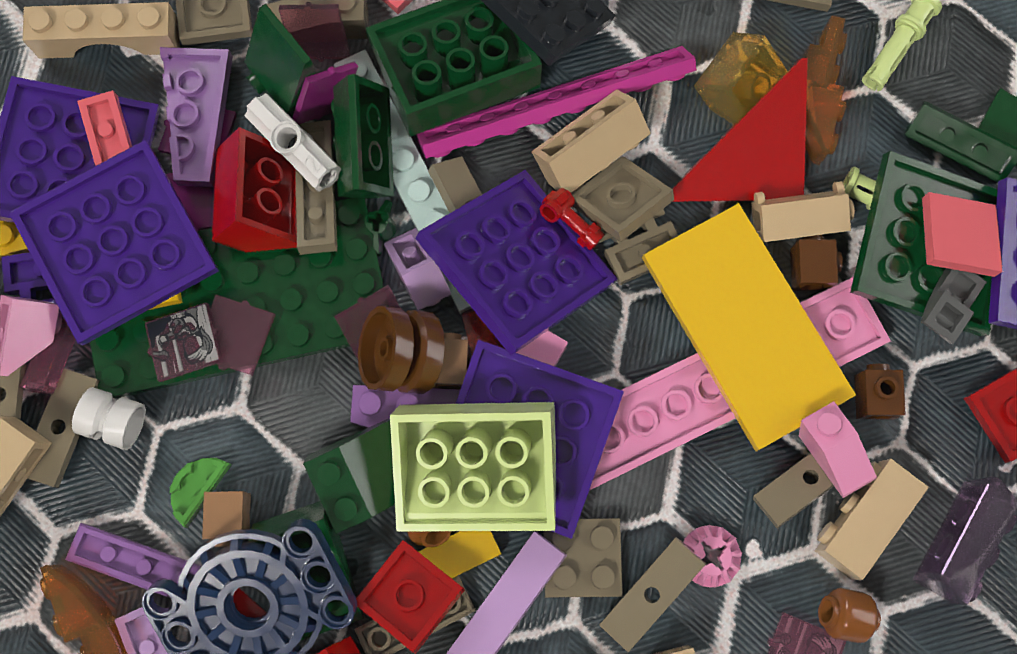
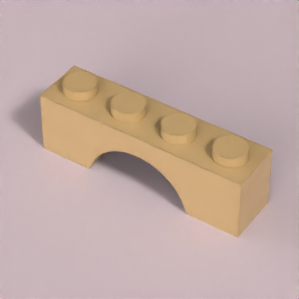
(66, 28)

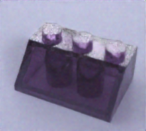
(968, 540)

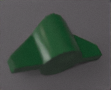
(381, 225)

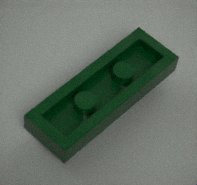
(962, 142)

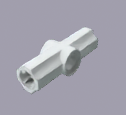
(305, 155)

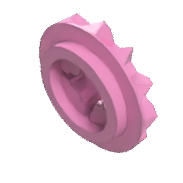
(729, 559)

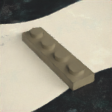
(313, 208)

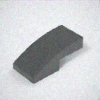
(950, 301)

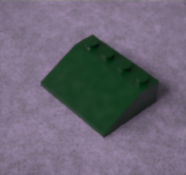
(451, 62)

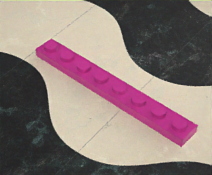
(546, 104)

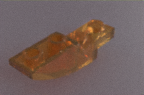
(824, 98)
(80, 612)

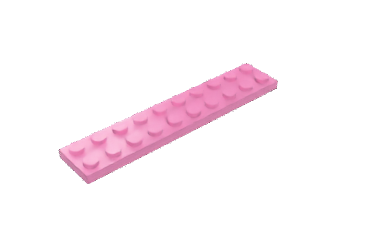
(687, 403)

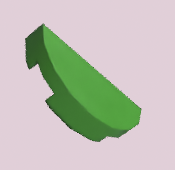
(191, 483)

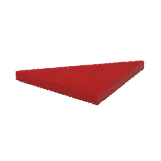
(759, 151)

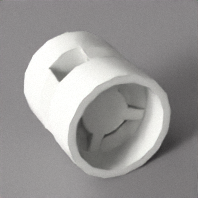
(104, 417)

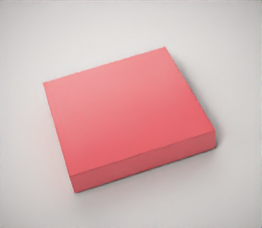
(961, 234)

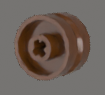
(400, 350)

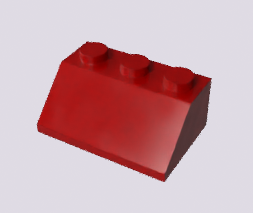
(253, 195)

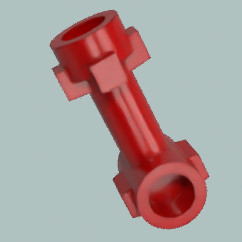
(559, 205)

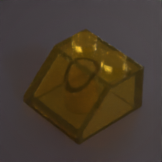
(739, 75)

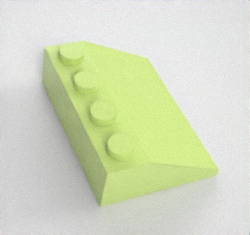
(474, 466)

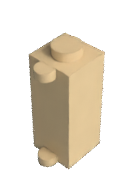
(802, 214)

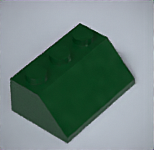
(362, 138)

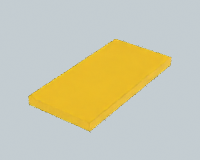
(747, 326)

